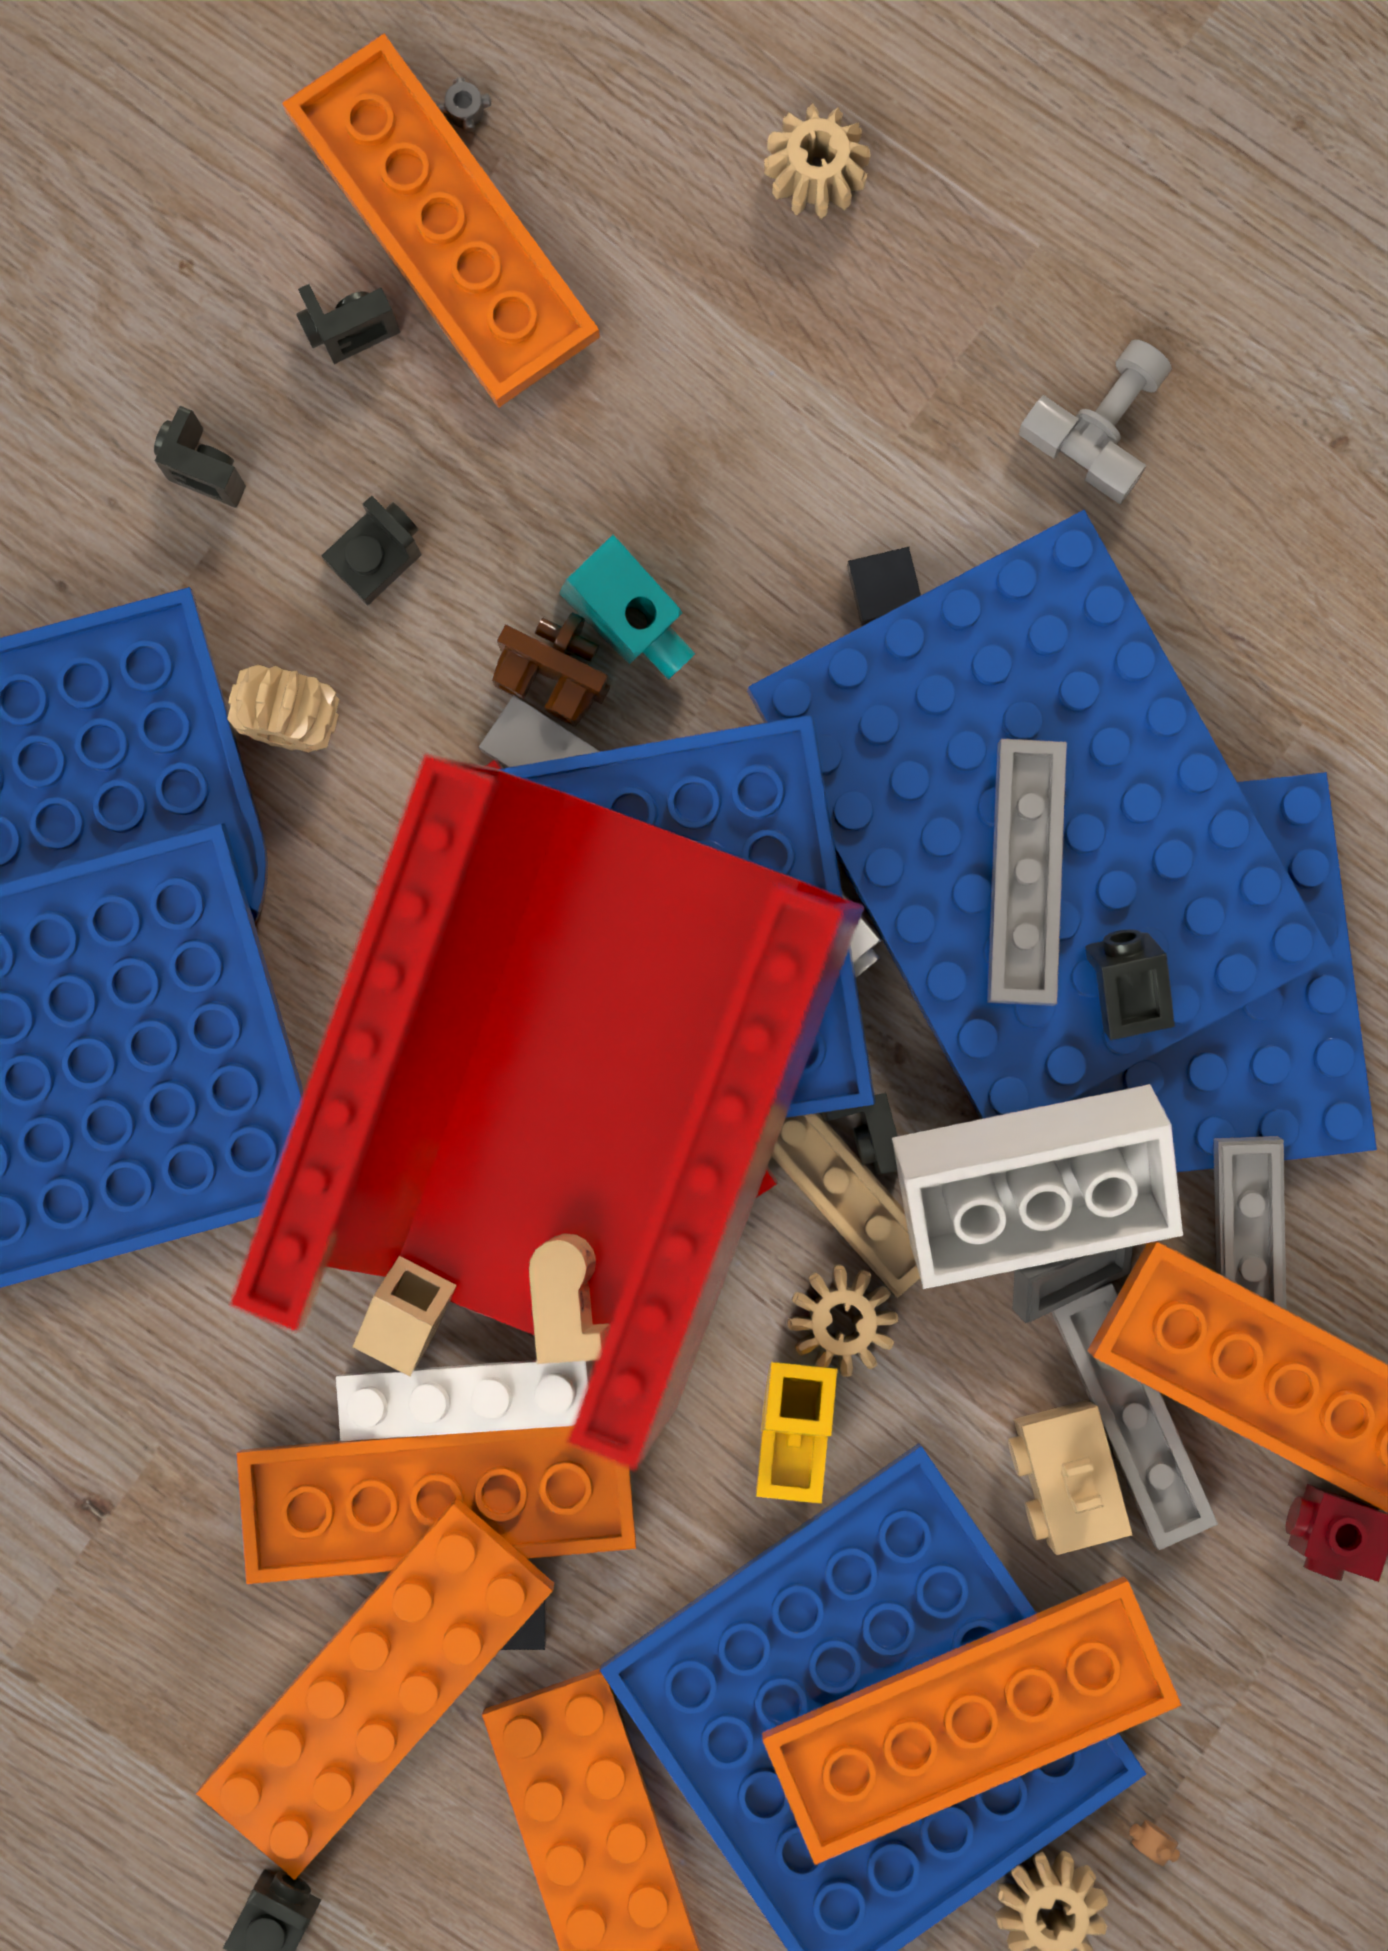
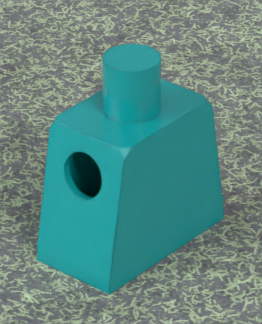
(611, 584)

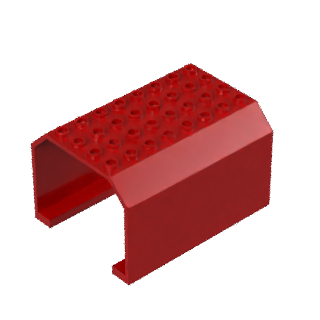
(549, 1044)

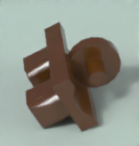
(576, 682)

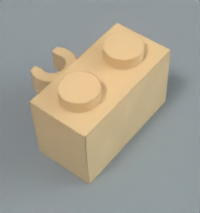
(1070, 1478)

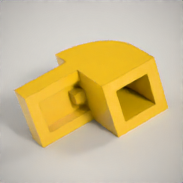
(795, 1431)

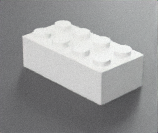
(1039, 1186)

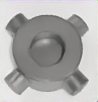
(464, 104)

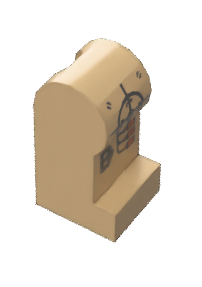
(562, 1301)

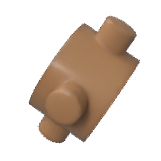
(1154, 1843)

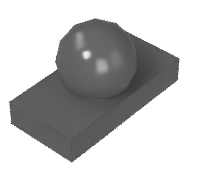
(1055, 1284)

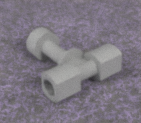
(1092, 436)

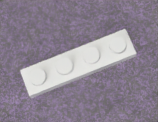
(460, 1399)

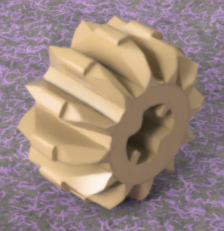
(821, 139)
(283, 708)
(864, 1322)
(1040, 1888)

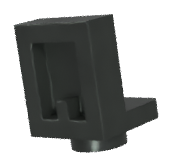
(352, 327)
(202, 470)
(374, 550)
(1132, 983)
(875, 1135)
(274, 1915)

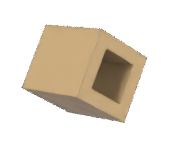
(404, 1316)

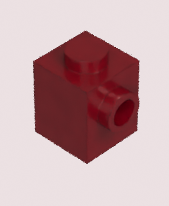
(1338, 1534)

